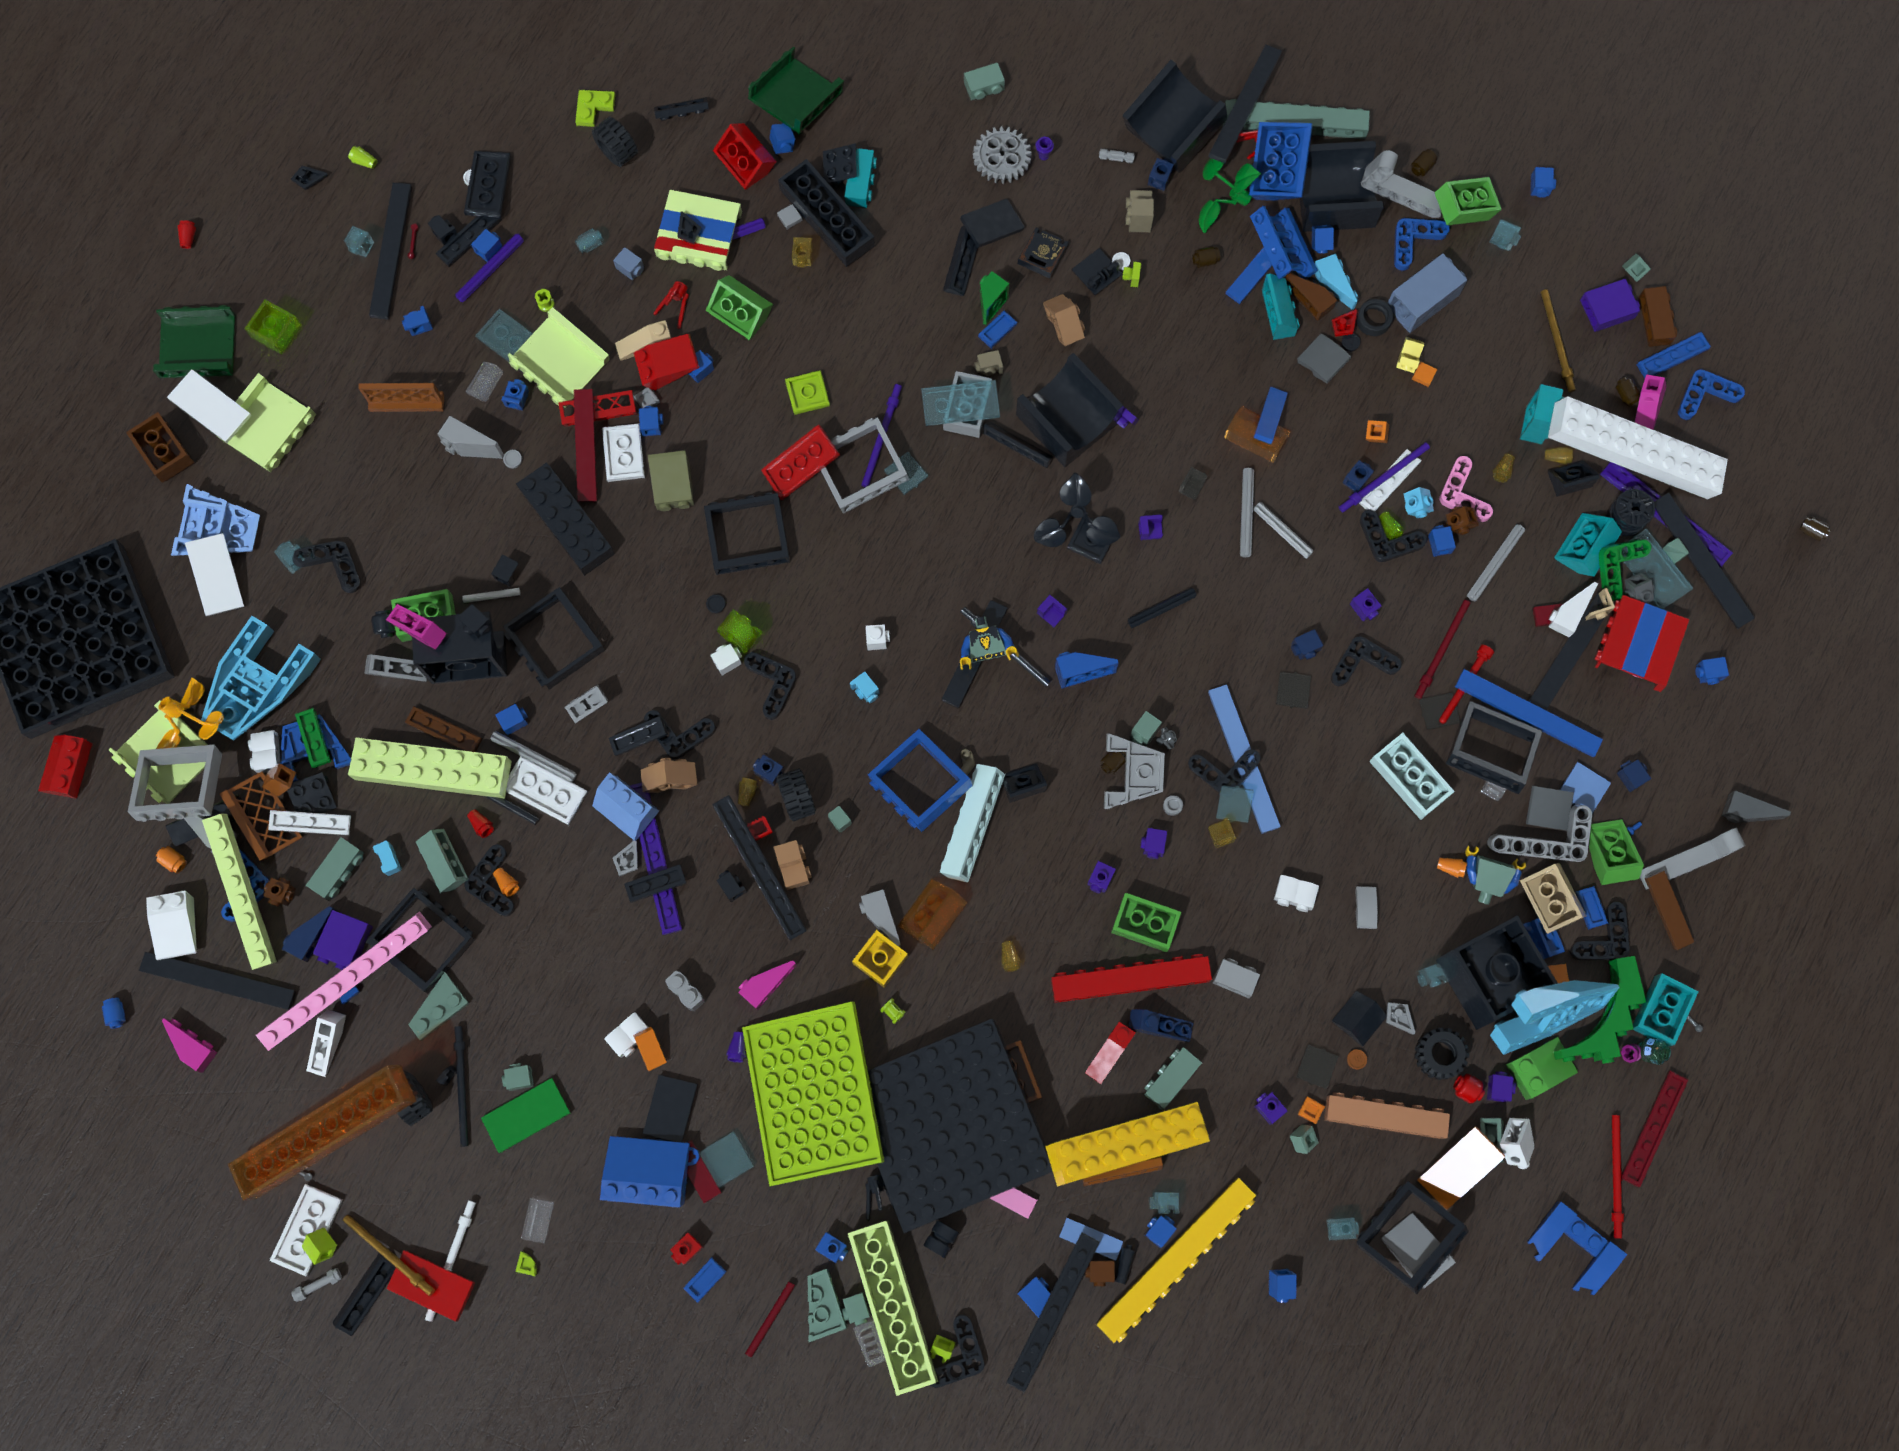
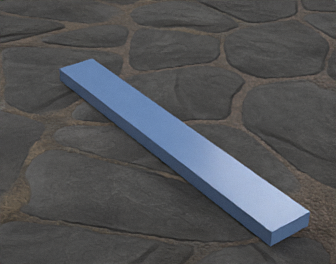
(1238, 745)

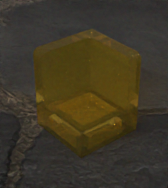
(1222, 833)

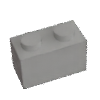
(1236, 978)

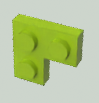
(590, 102)

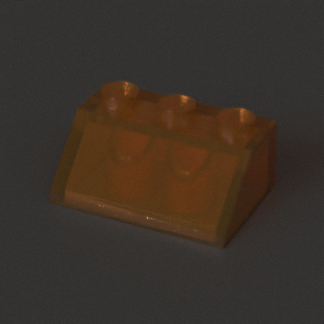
(1242, 432)
(932, 914)

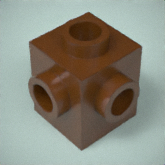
(1462, 520)
(279, 891)

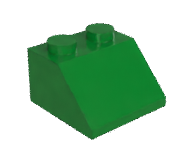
(993, 295)

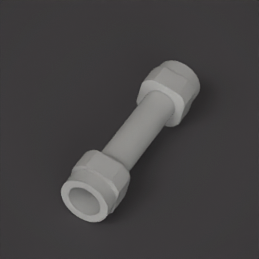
(300, 1293)

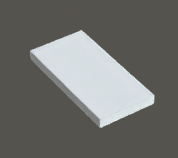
(209, 406)
(214, 574)
(545, 790)
(312, 1212)

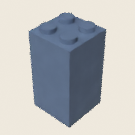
(1426, 292)

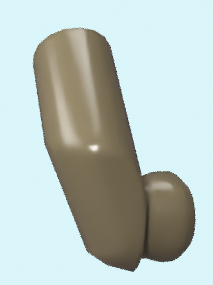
(968, 761)

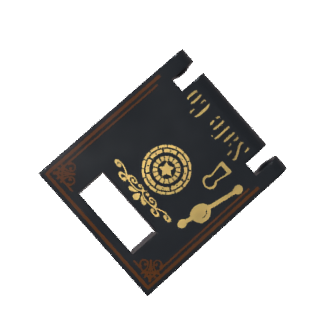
(1045, 248)

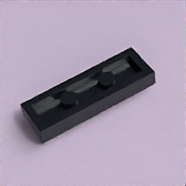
(681, 108)
(638, 736)
(655, 883)

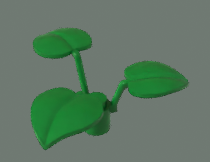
(1238, 194)

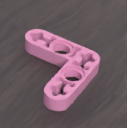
(1457, 496)

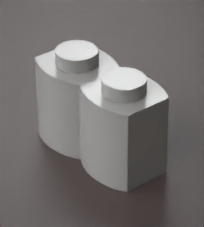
(687, 994)

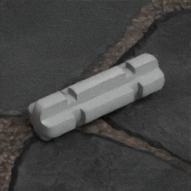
(1116, 155)

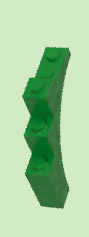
(1616, 1019)

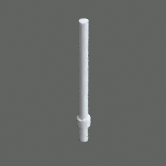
(464, 1222)

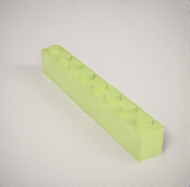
(239, 891)

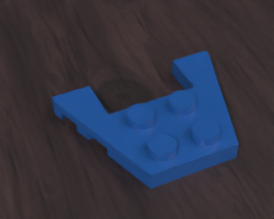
(294, 748)

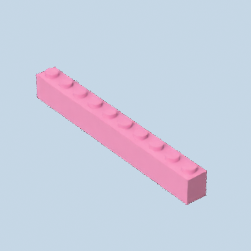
(343, 981)

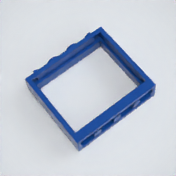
(943, 803)

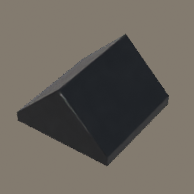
(1572, 477)
(1024, 783)
(1360, 1017)

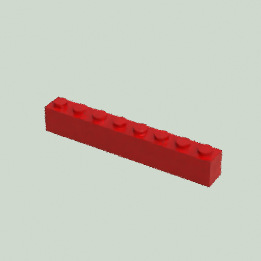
(1131, 979)

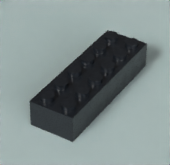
(826, 212)
(565, 519)

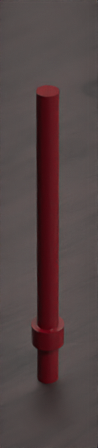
(1426, 679)

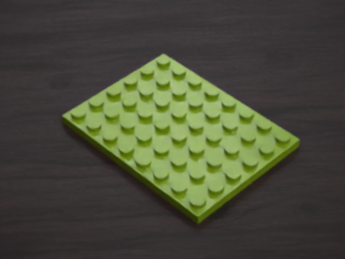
(812, 1094)

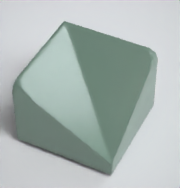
(1636, 267)
(1676, 550)
(839, 819)
(1304, 1139)

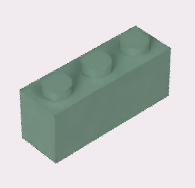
(441, 860)
(335, 869)
(1172, 1078)

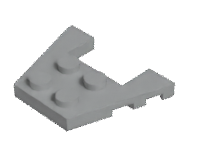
(1142, 771)

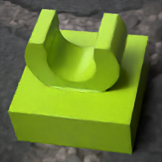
(1132, 274)
(942, 1347)

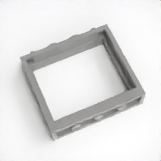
(876, 488)
(169, 756)

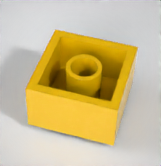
(880, 958)

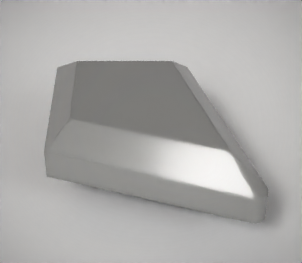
(627, 859)
(1399, 1016)

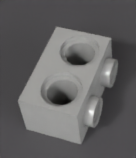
(586, 703)

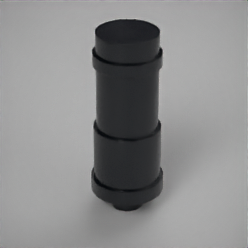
(1125, 1263)

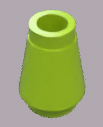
(361, 157)

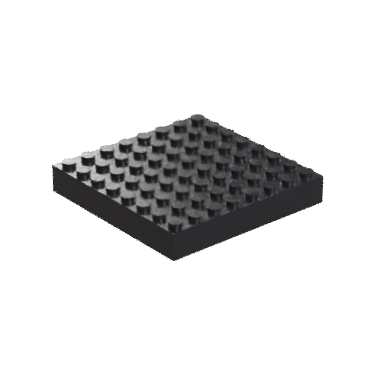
(77, 640)
(954, 1126)

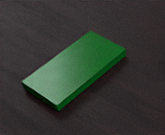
(525, 1115)

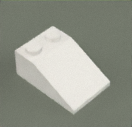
(172, 924)

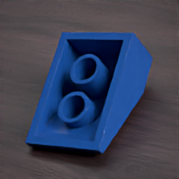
(1080, 668)

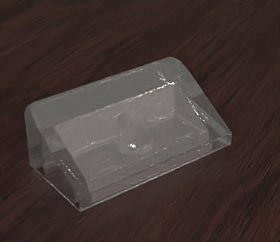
(484, 381)
(537, 1220)

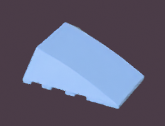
(212, 516)

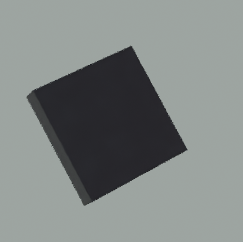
(1082, 545)

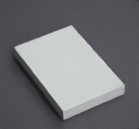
(623, 452)

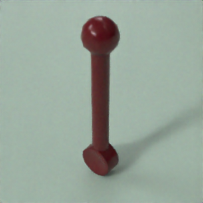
(414, 227)

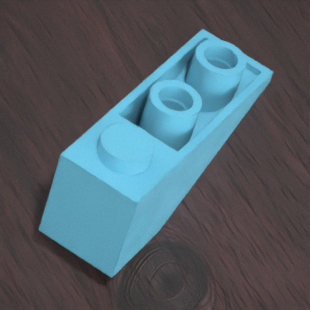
(1332, 277)

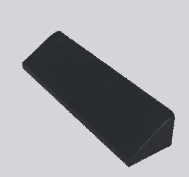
(961, 264)
(1017, 444)
(181, 832)
(364, 1295)

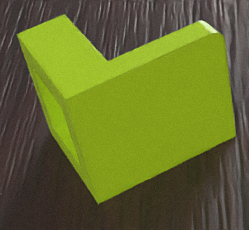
(319, 1246)

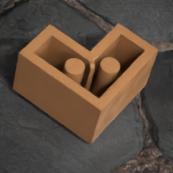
(1065, 319)
(668, 775)
(790, 860)

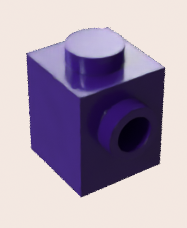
(1366, 605)
(1154, 843)
(1101, 877)
(1500, 1087)
(1270, 1107)

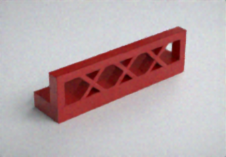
(602, 414)

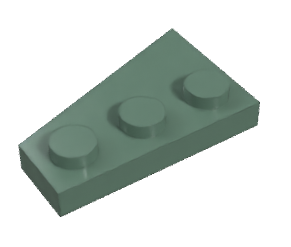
(438, 1007)
(824, 1307)

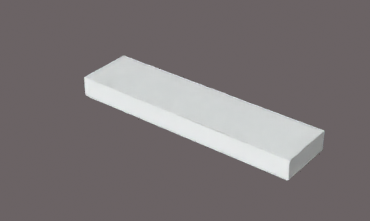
(1381, 493)
(309, 822)

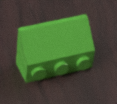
(738, 306)

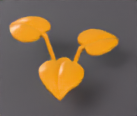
(175, 709)

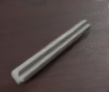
(1246, 512)
(1496, 562)
(533, 756)

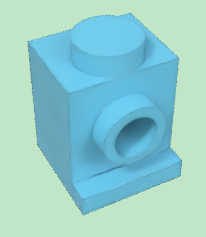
(865, 687)

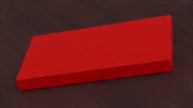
(800, 462)
(450, 1288)

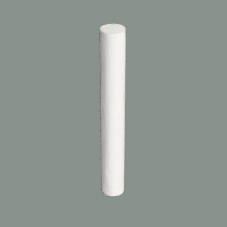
(491, 595)

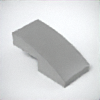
(1366, 907)

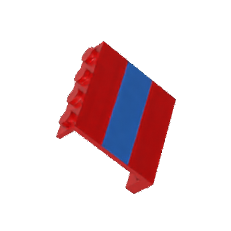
(1642, 641)

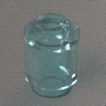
(589, 240)

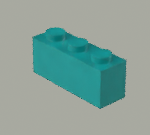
(858, 188)

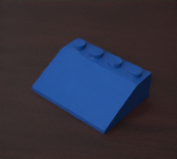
(1281, 160)
(645, 1171)

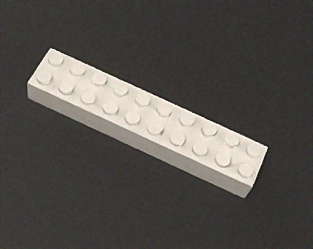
(1637, 448)

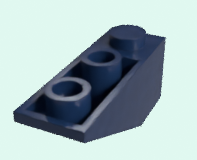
(1160, 1025)

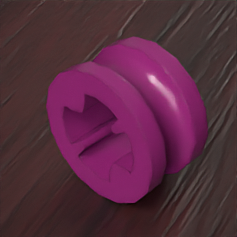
(1627, 1049)

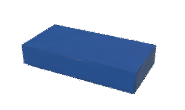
(997, 329)
(1592, 906)
(704, 1280)

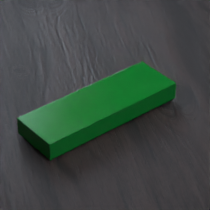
(313, 738)

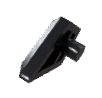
(307, 177)
(688, 229)

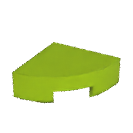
(526, 1264)

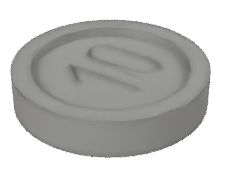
(512, 459)

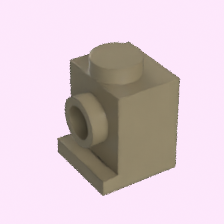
(989, 363)

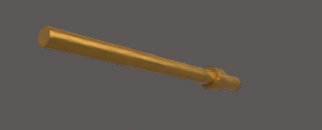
(1567, 373)
(415, 1278)

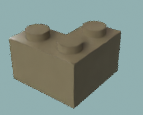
(1139, 211)

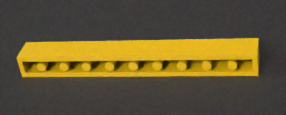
(1175, 1260)

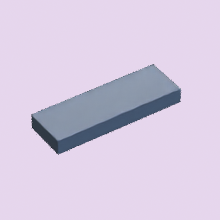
(1107, 1247)

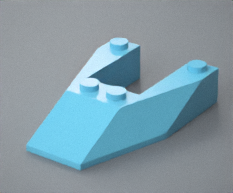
(247, 690)
(1550, 1010)

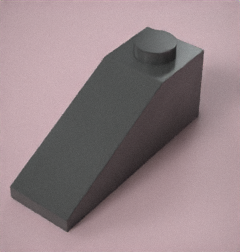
(1745, 808)

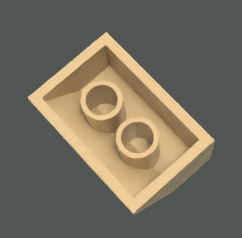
(1553, 898)

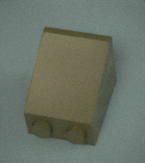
(671, 480)

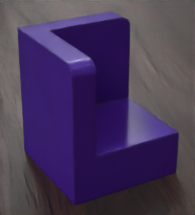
(1150, 527)
(1051, 611)

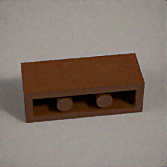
(1657, 316)

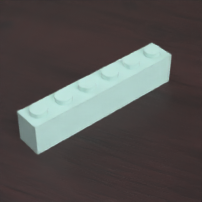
(972, 823)

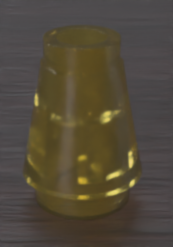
(1560, 455)
(1504, 468)
(747, 789)
(1010, 958)

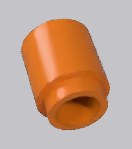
(171, 859)

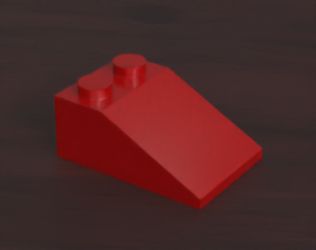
(666, 361)

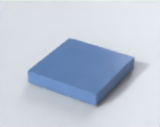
(1586, 785)

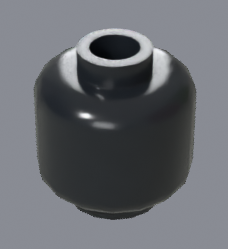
(381, 625)

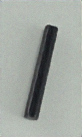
(1161, 607)

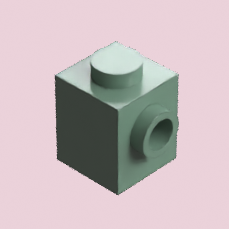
(517, 1077)
(856, 1309)

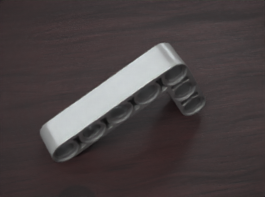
(1381, 180)
(1547, 845)
(1697, 856)

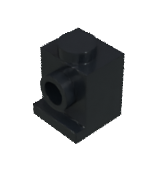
(442, 229)
(730, 885)

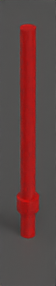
(1617, 1216)

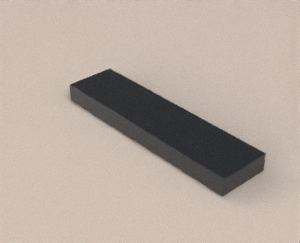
(462, 241)

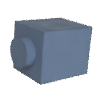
(629, 264)

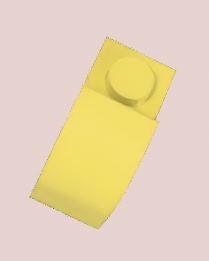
(1410, 354)

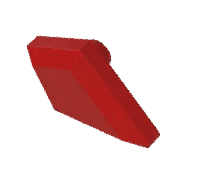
(1344, 324)

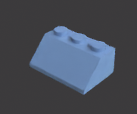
(623, 806)

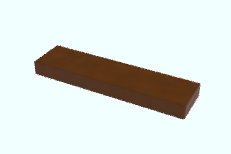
(443, 730)
(1669, 910)

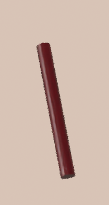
(770, 1319)

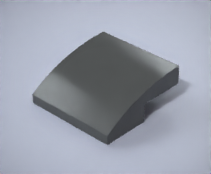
(1324, 358)
(1549, 808)

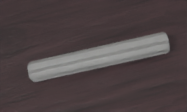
(1283, 530)

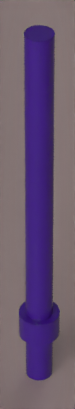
(892, 404)
(1356, 497)

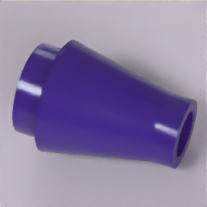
(1044, 147)
(736, 1050)

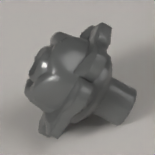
(1167, 738)

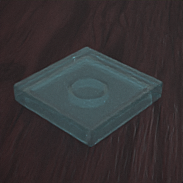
(726, 1159)

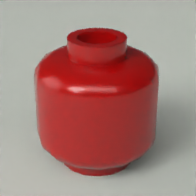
(1469, 1088)

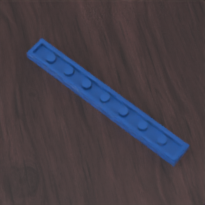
(1528, 713)

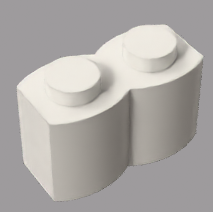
(265, 751)
(1296, 893)
(622, 1038)

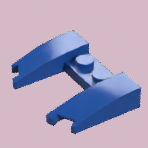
(1605, 1253)

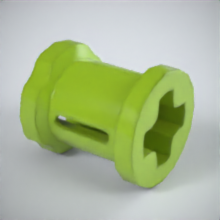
(544, 300)
(893, 1011)

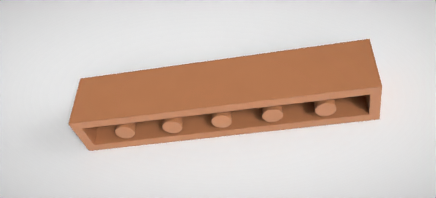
(1386, 1116)

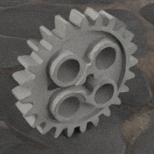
(1002, 169)

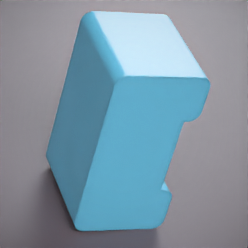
(388, 858)

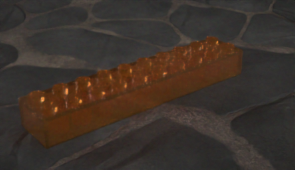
(322, 1132)

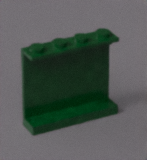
(793, 92)
(196, 341)

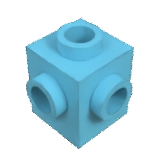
(1418, 502)

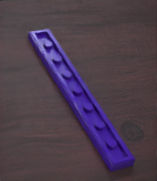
(1625, 481)
(656, 862)

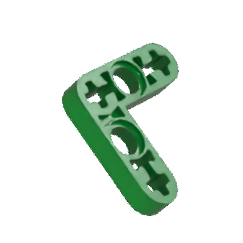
(1617, 557)

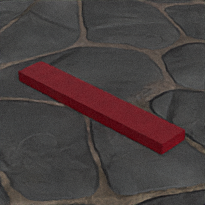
(585, 445)
(1654, 1129)

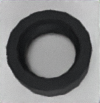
(1378, 305)

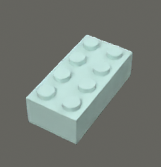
(1411, 776)

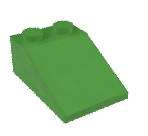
(1614, 853)
(1539, 1070)

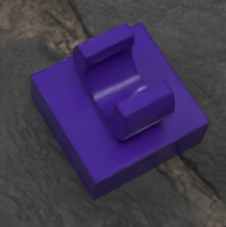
(1126, 418)

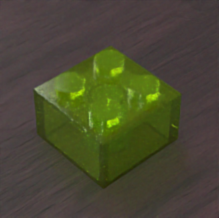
(273, 326)

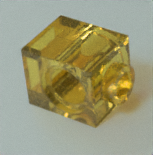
(802, 245)

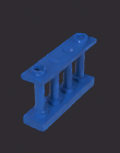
(1292, 239)

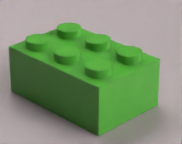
(1467, 201)
(426, 605)
(1146, 922)

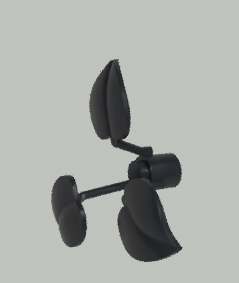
(1076, 494)

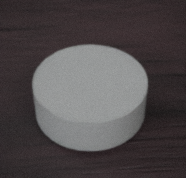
(1172, 805)

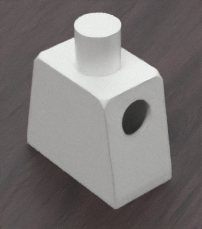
(1518, 1142)

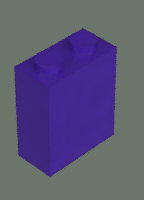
(1610, 305)
(342, 940)

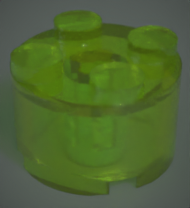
(739, 631)

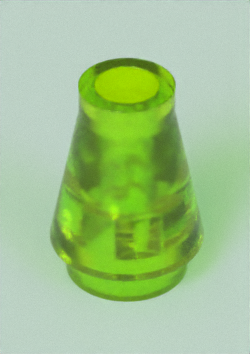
(1391, 526)

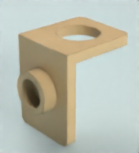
(1608, 607)

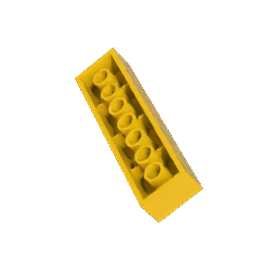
(1127, 1144)

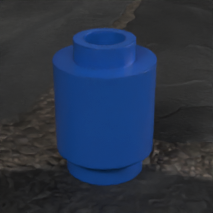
(113, 1013)

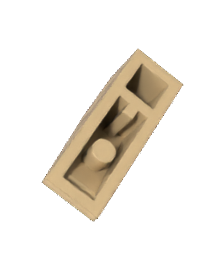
(648, 335)

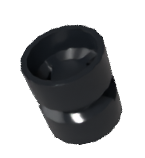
(941, 1239)

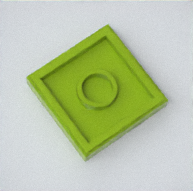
(807, 392)

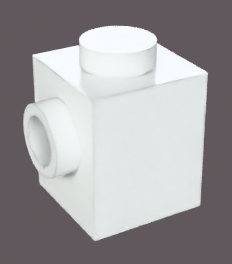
(877, 637)
(726, 658)

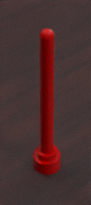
(1483, 653)

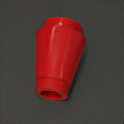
(186, 233)
(481, 824)

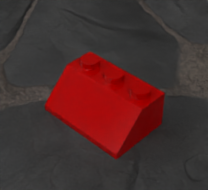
(744, 155)
(65, 766)

